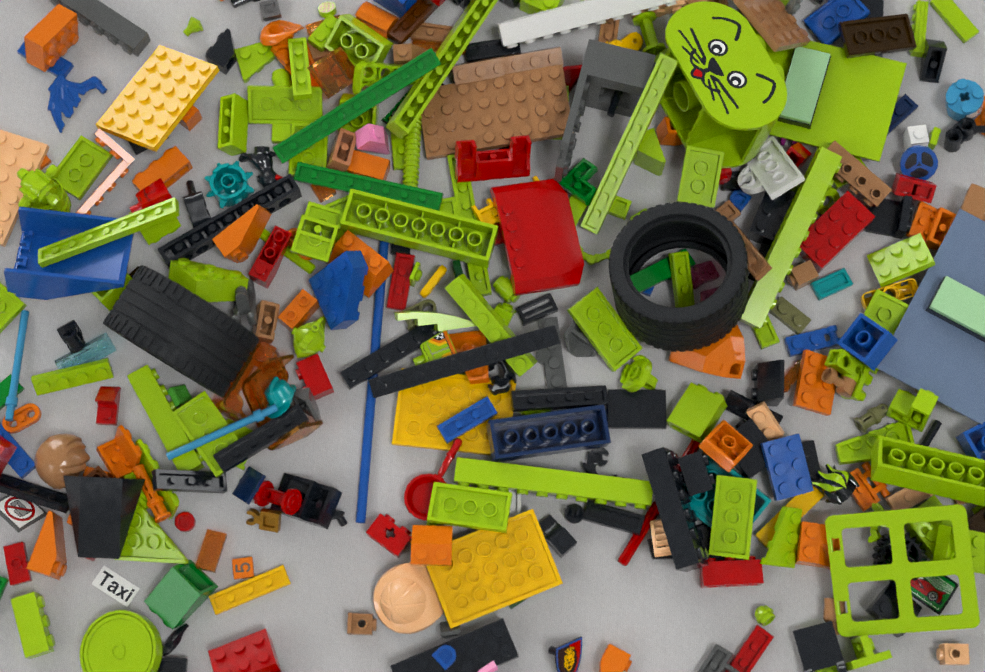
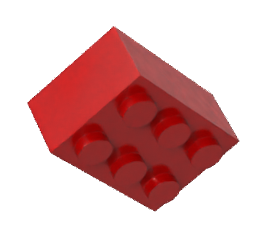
(246, 654)

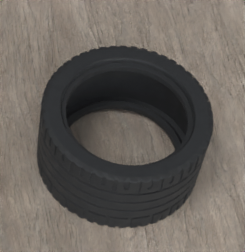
(670, 228)
(181, 330)

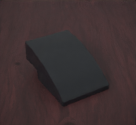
(317, 500)

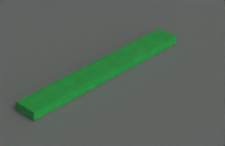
(345, 181)

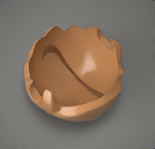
(60, 457)

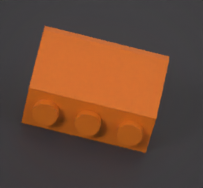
(378, 267)

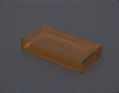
(211, 551)

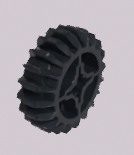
(910, 545)

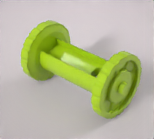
(645, 21)

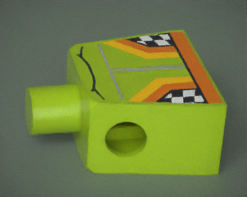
(435, 348)

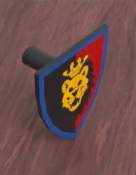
(567, 655)

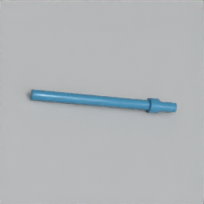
(12, 400)
(258, 415)

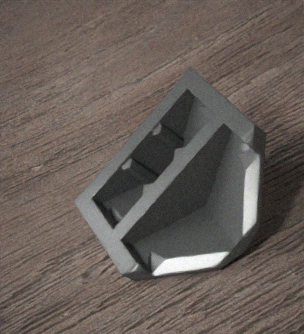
(577, 342)
(307, 402)

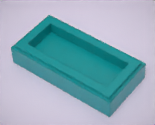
(831, 284)

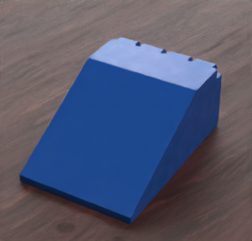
(84, 273)

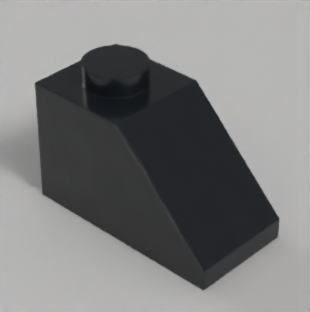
(932, 60)

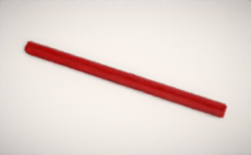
(651, 515)

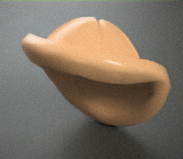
(407, 599)

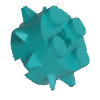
(225, 175)

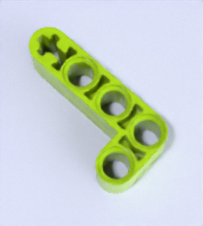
(373, 74)

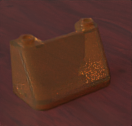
(232, 402)

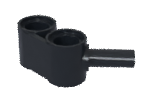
(960, 135)
(196, 205)

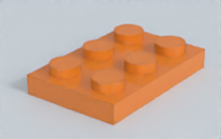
(810, 390)

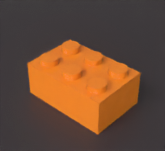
(51, 38)

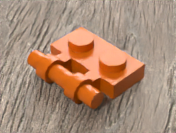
(865, 494)

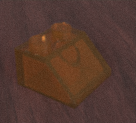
(333, 72)

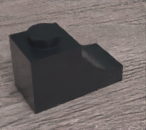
(557, 536)

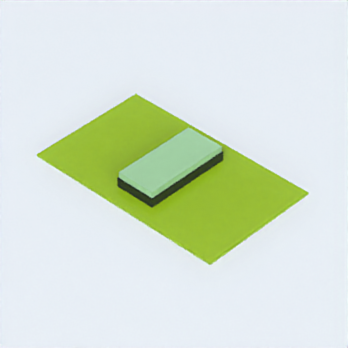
(837, 98)

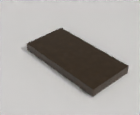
(877, 35)

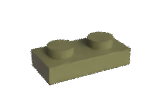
(790, 316)

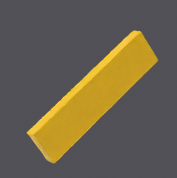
(803, 501)
(249, 590)

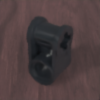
(72, 336)

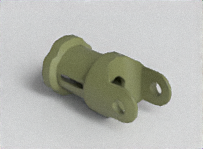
(872, 417)

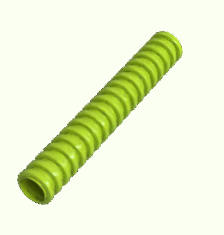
(412, 155)

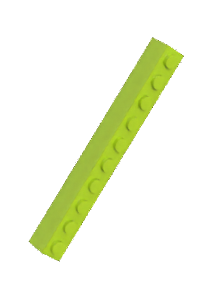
(448, 55)
(790, 236)
(553, 482)

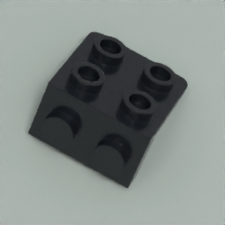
(891, 217)

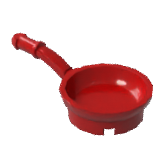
(419, 490)

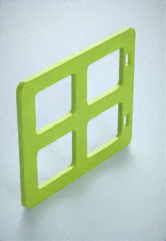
(903, 571)

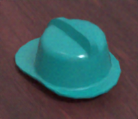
(281, 394)

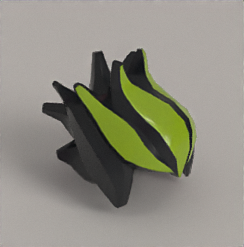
(836, 485)

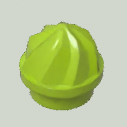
(764, 615)

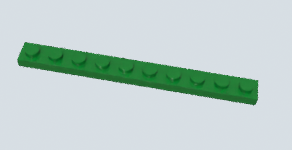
(357, 105)

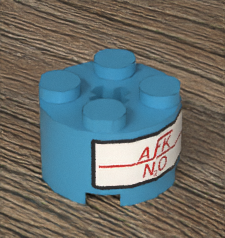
(972, 96)

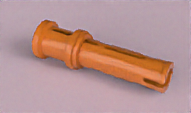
(155, 501)

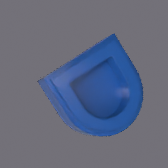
(739, 199)
(445, 656)

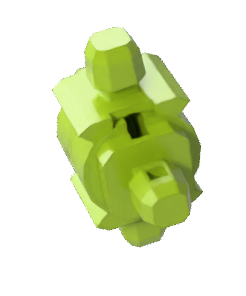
(39, 187)

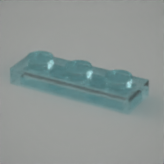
(93, 351)

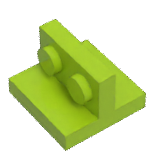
(864, 653)

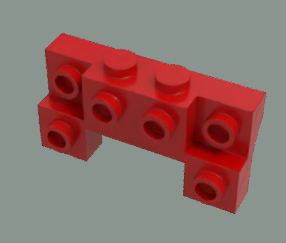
(492, 164)

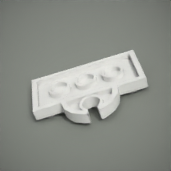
(770, 171)

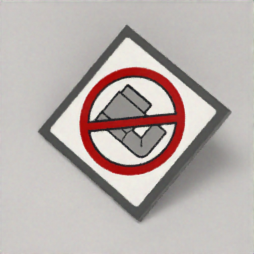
(19, 512)

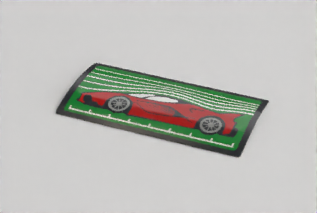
(931, 591)

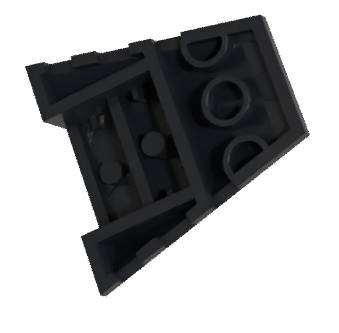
(101, 513)

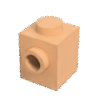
(953, 654)

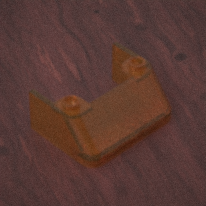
(254, 388)

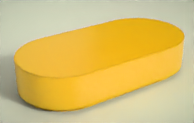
(434, 280)

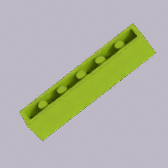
(486, 319)
(160, 413)

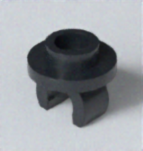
(574, 513)

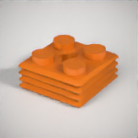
(725, 445)

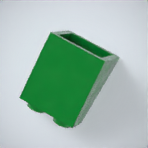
(180, 594)

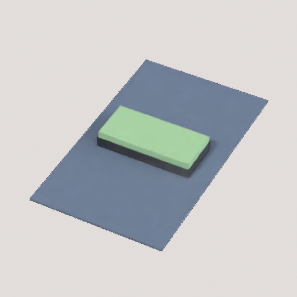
(945, 324)

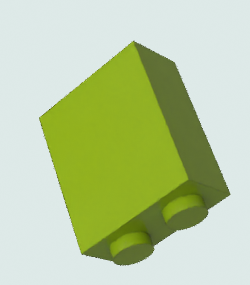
(697, 412)

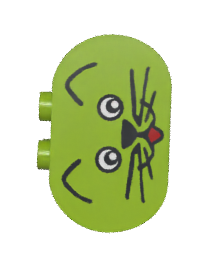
(725, 82)

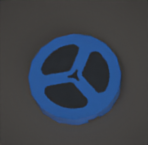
(919, 162)

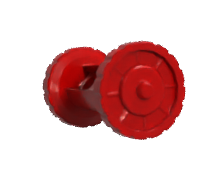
(289, 501)

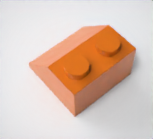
(431, 545)

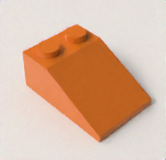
(242, 235)
(49, 551)

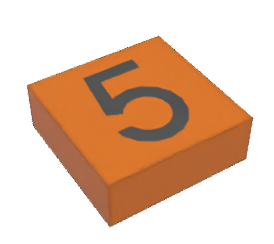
(243, 568)

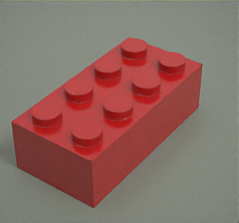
(835, 231)

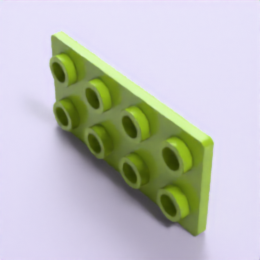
(170, 499)

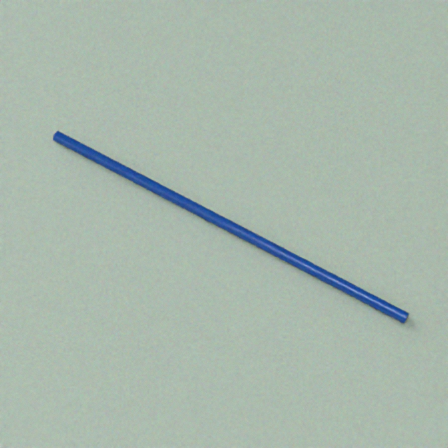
(370, 400)

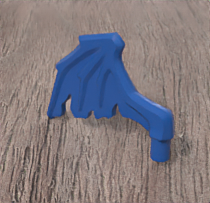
(65, 96)

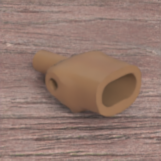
(829, 611)

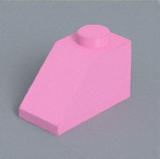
(372, 139)

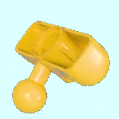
(897, 290)

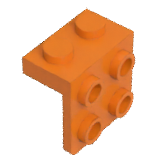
(120, 453)

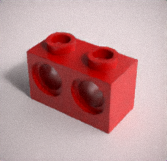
(915, 187)

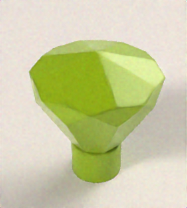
(193, 26)

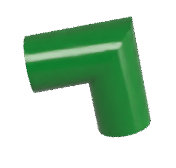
(577, 184)

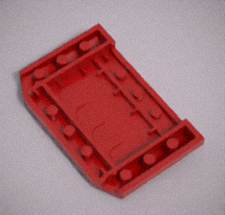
(538, 236)

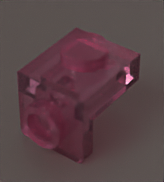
(703, 273)

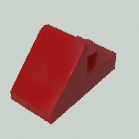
(108, 405)

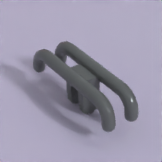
(245, 303)

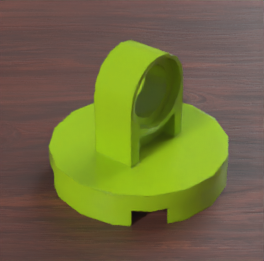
(638, 375)

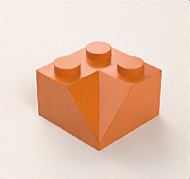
(813, 545)

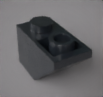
(222, 52)

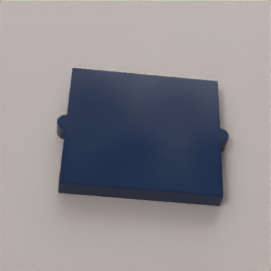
(249, 485)

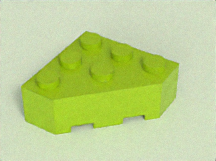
(207, 280)

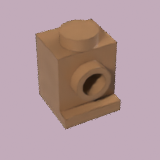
(354, 629)

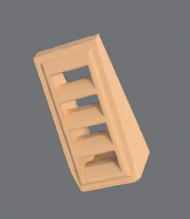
(659, 539)

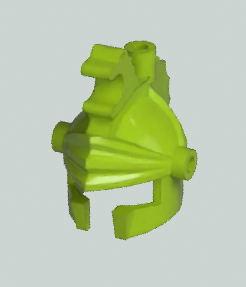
(309, 338)

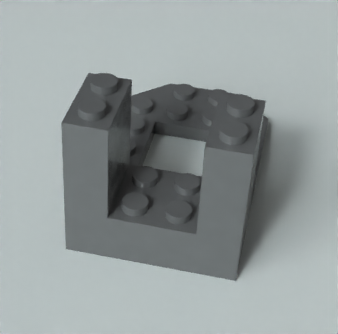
(603, 72)

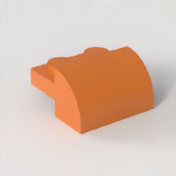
(376, 18)
(931, 223)

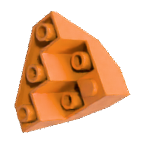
(721, 358)

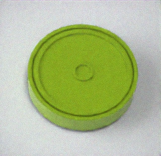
(121, 644)

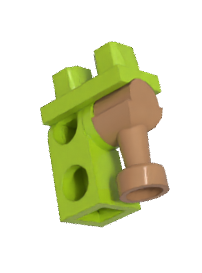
(853, 374)

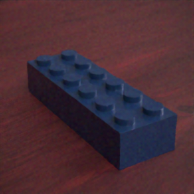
(548, 433)

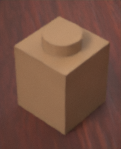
(802, 275)

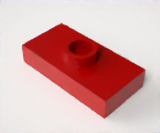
(16, 563)

